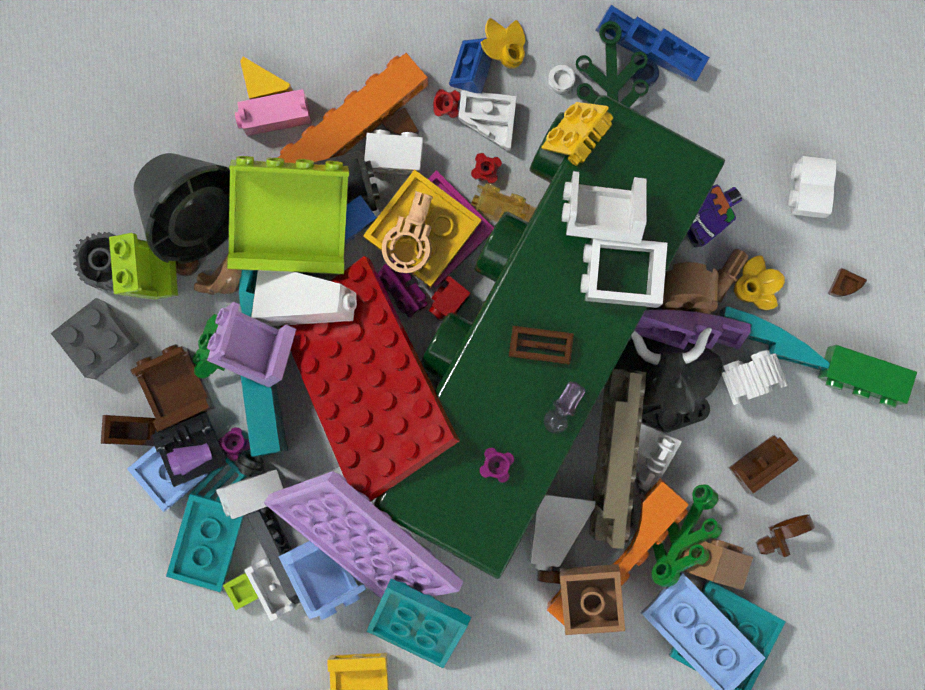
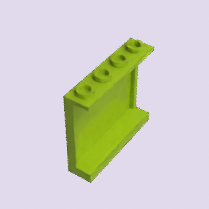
(287, 215)

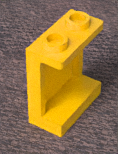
(358, 671)

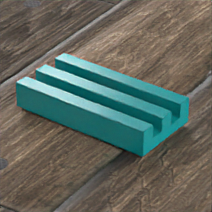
(221, 482)

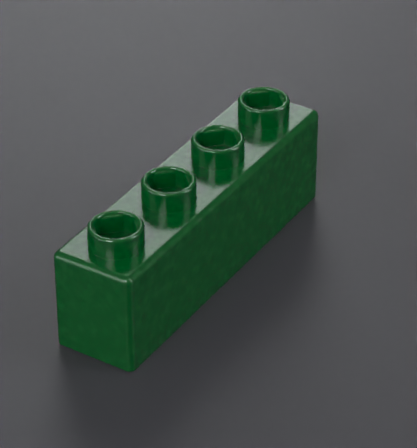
(538, 286)

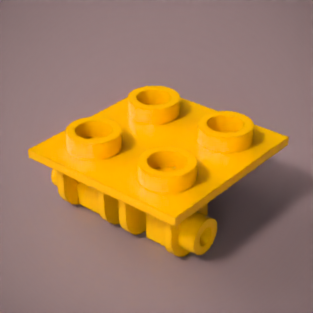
(573, 131)

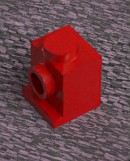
(448, 299)

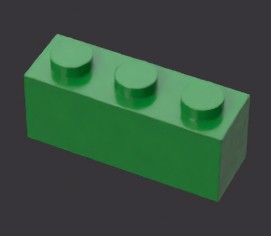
(867, 376)

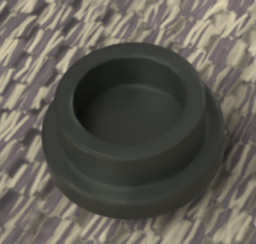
(250, 465)

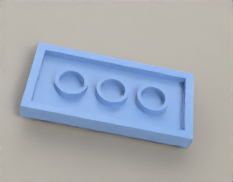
(702, 635)

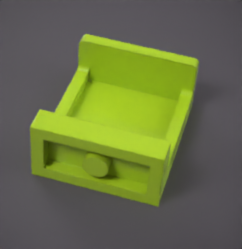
(139, 271)

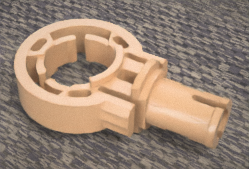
(416, 216)

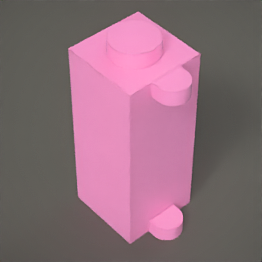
(273, 112)

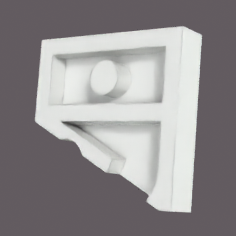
(489, 115)

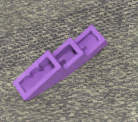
(681, 327)

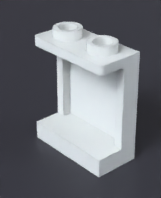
(605, 211)

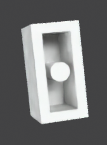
(394, 152)

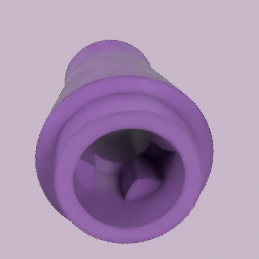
(188, 458)

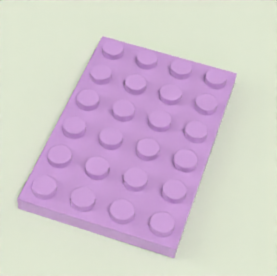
(360, 536)

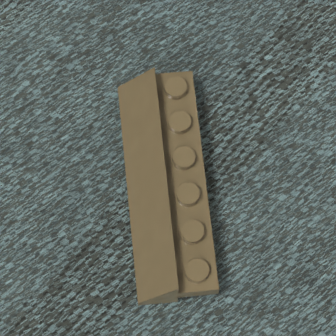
(617, 456)

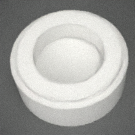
(561, 79)

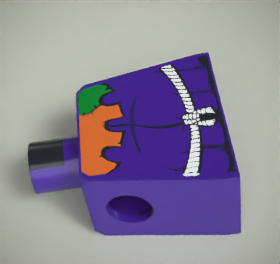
(714, 215)

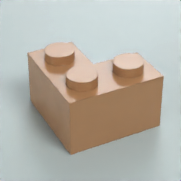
(725, 564)

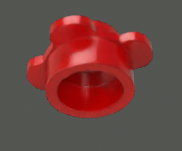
(439, 103)
(489, 175)

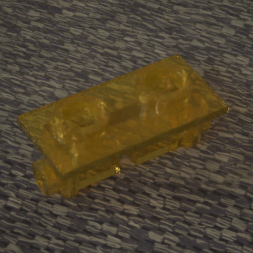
(492, 198)

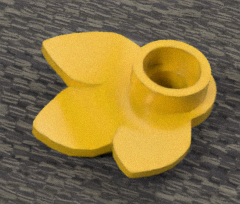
(503, 41)
(762, 282)

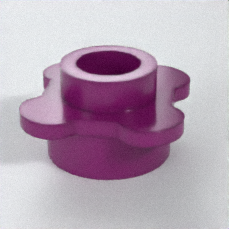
(226, 441)
(488, 468)

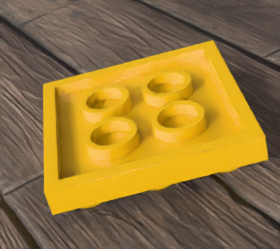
(450, 224)

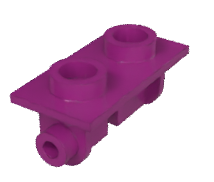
(407, 298)

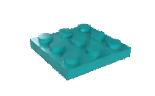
(753, 622)
(418, 623)

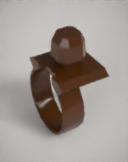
(784, 530)

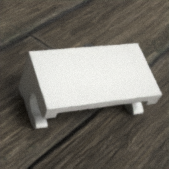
(249, 493)
(269, 589)

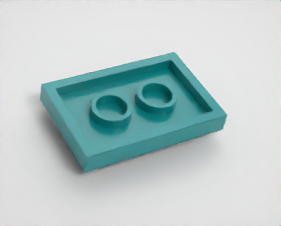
(204, 544)

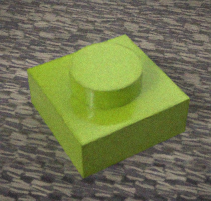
(240, 591)

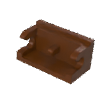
(763, 464)

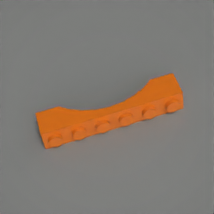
(658, 511)

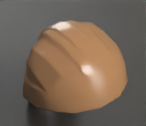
(221, 281)

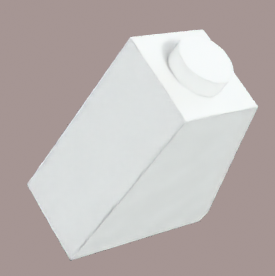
(556, 529)

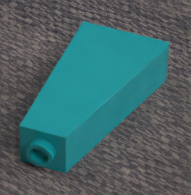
(263, 418)

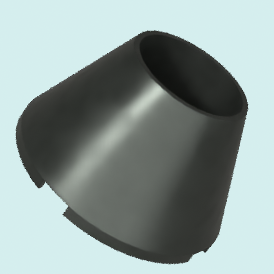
(183, 206)

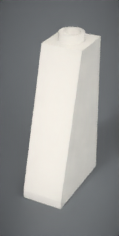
(300, 299)

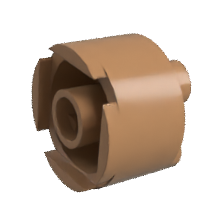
(690, 288)

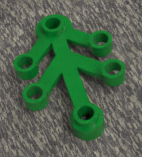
(682, 539)

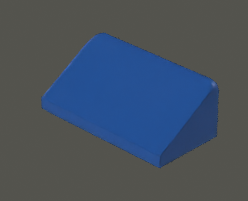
(471, 67)

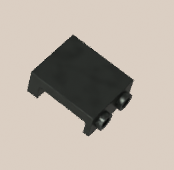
(358, 178)

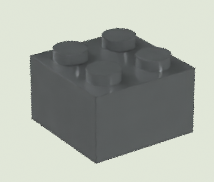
(94, 339)

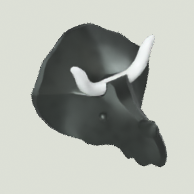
(673, 375)

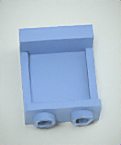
(319, 580)

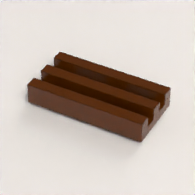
(541, 345)

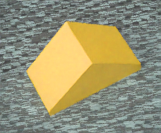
(262, 82)

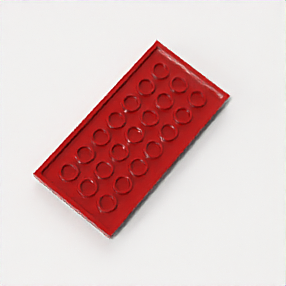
(371, 389)

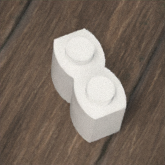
(813, 187)

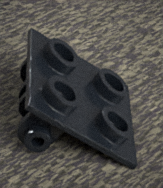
(186, 434)

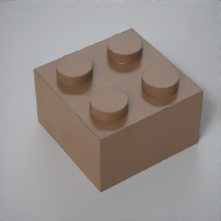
(592, 599)

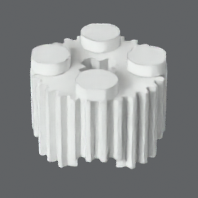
(753, 377)

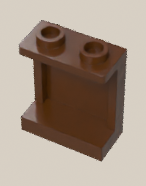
(172, 387)

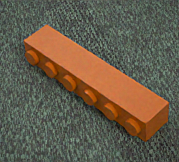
(360, 113)

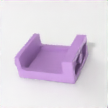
(250, 346)

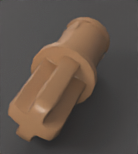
(729, 272)

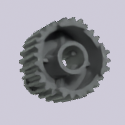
(89, 261)

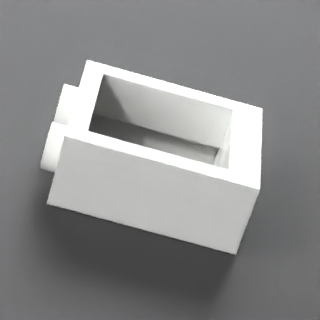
(656, 273)

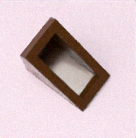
(127, 430)

